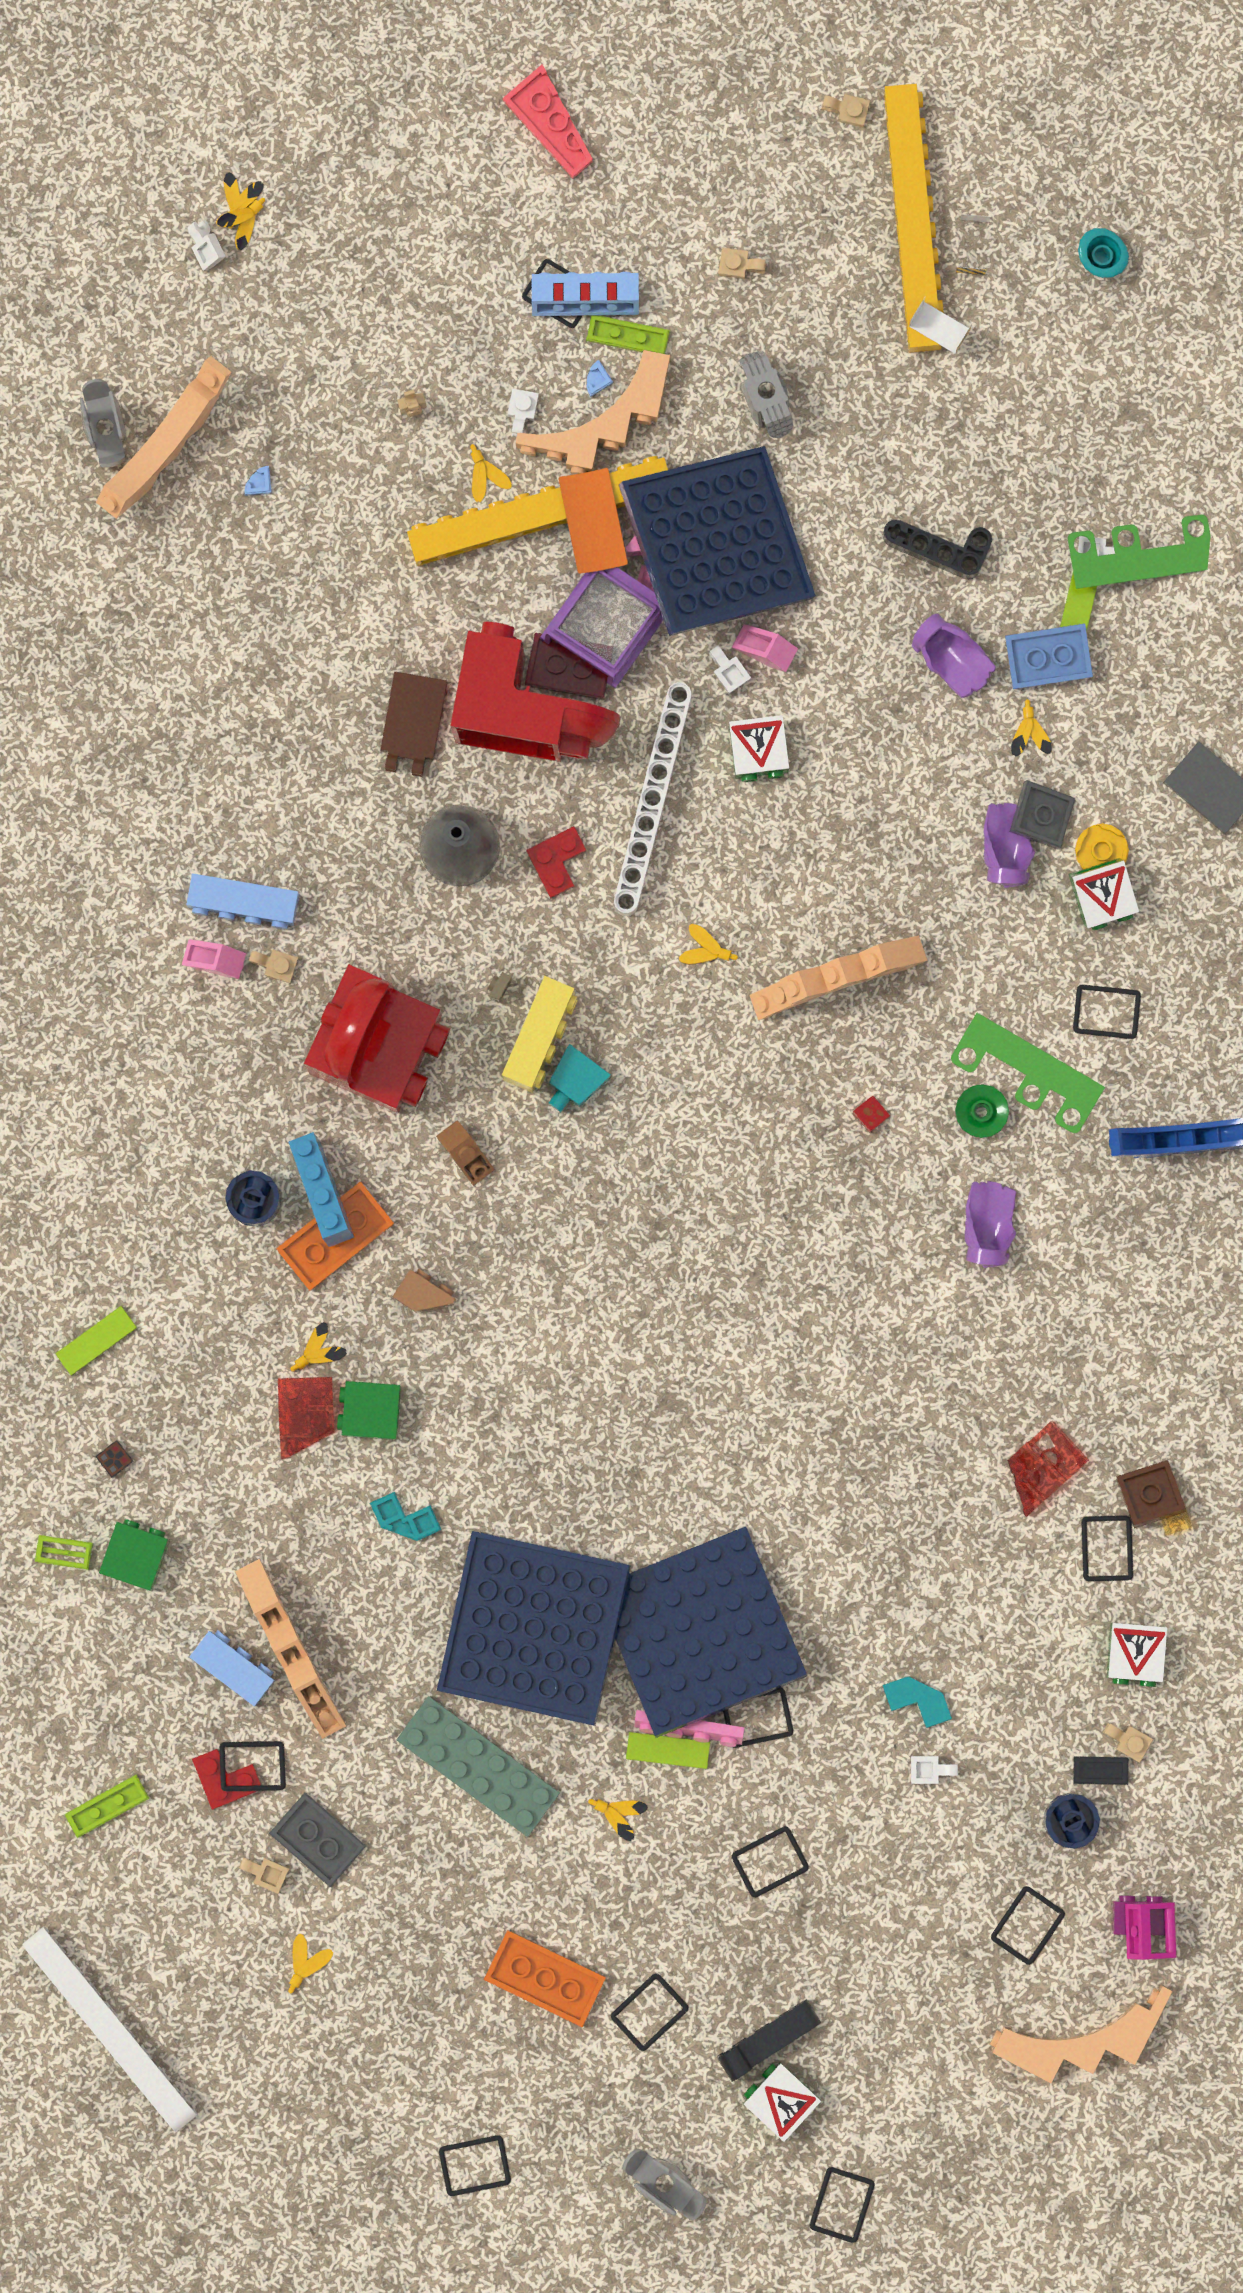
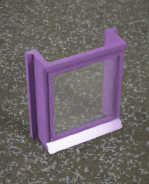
(607, 621)

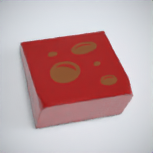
(871, 1114)

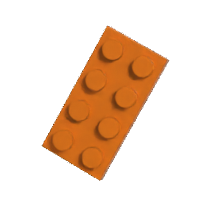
(314, 1259)
(544, 1978)

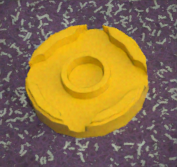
(1091, 845)

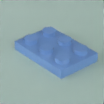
(1049, 656)

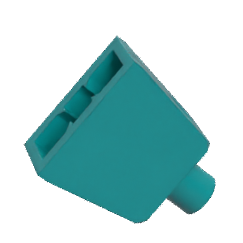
(576, 1079)

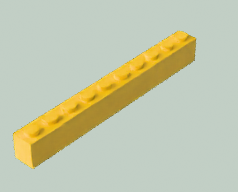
(912, 206)
(510, 519)

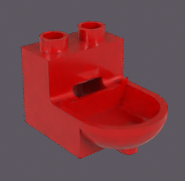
(501, 717)
(376, 1041)

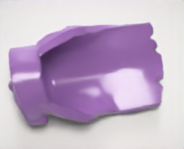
(953, 655)
(1005, 852)
(989, 1223)

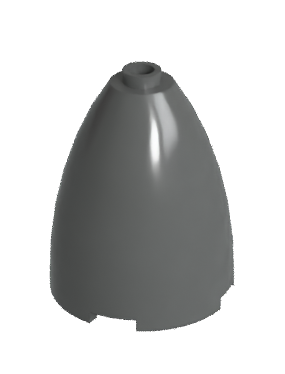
(460, 859)

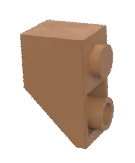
(465, 1152)
(422, 1295)

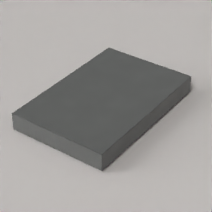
(1208, 787)
(317, 1839)

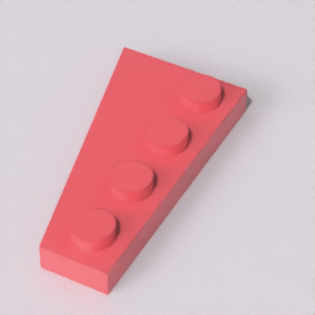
(544, 115)

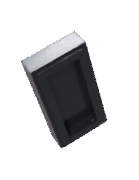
(1100, 1770)

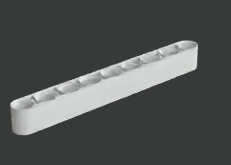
(659, 787)
(109, 2030)

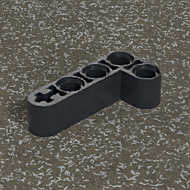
(935, 544)
(768, 2040)

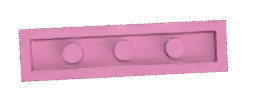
(700, 1731)

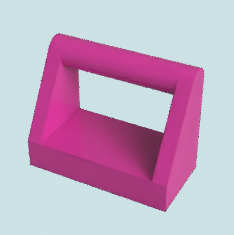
(1139, 1930)

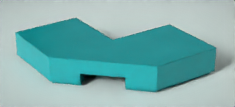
(413, 1526)
(909, 1691)

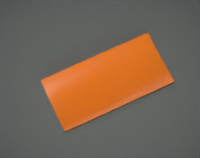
(593, 521)

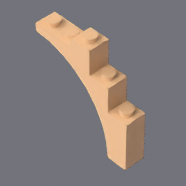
(580, 445)
(838, 974)

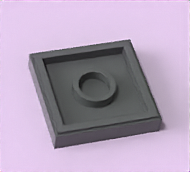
(1042, 814)

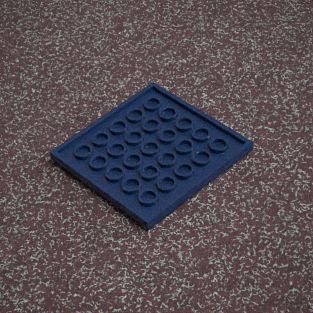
(717, 540)
(533, 1628)
(704, 1633)

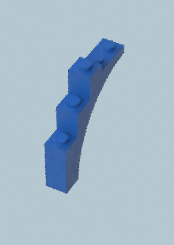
(1176, 1139)

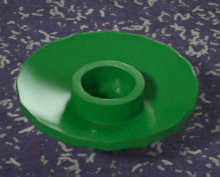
(992, 1101)

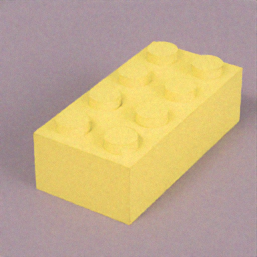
(538, 1035)

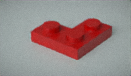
(549, 859)
(209, 1773)

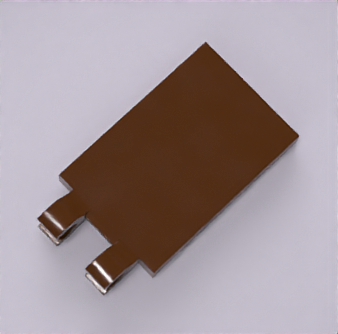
(413, 720)

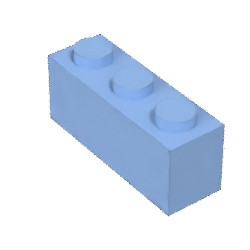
(233, 1667)

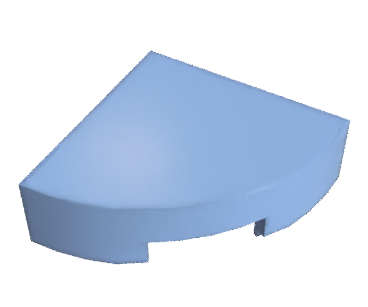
(597, 379)
(259, 482)

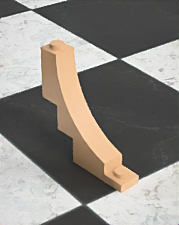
(167, 441)
(289, 1649)
(1122, 2037)

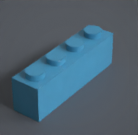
(321, 1189)

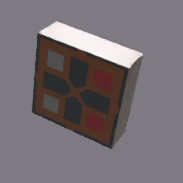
(114, 1459)

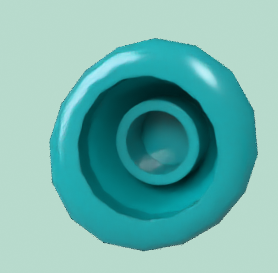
(1103, 253)

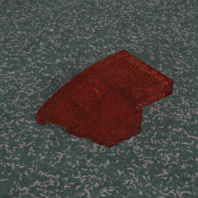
(304, 1412)
(1037, 1474)

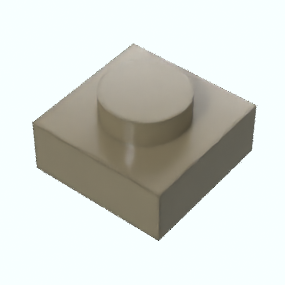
(499, 986)

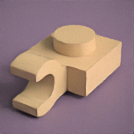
(850, 110)
(736, 263)
(412, 403)
(278, 965)
(1131, 1742)
(268, 1874)

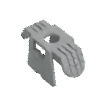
(103, 404)
(773, 410)
(681, 2196)

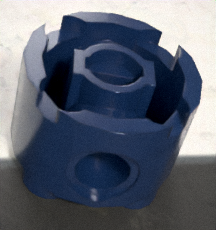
(253, 1198)
(1071, 1820)

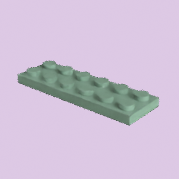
(478, 1766)

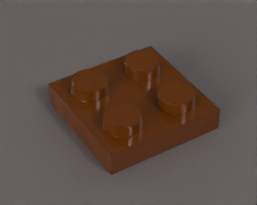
(1151, 1494)

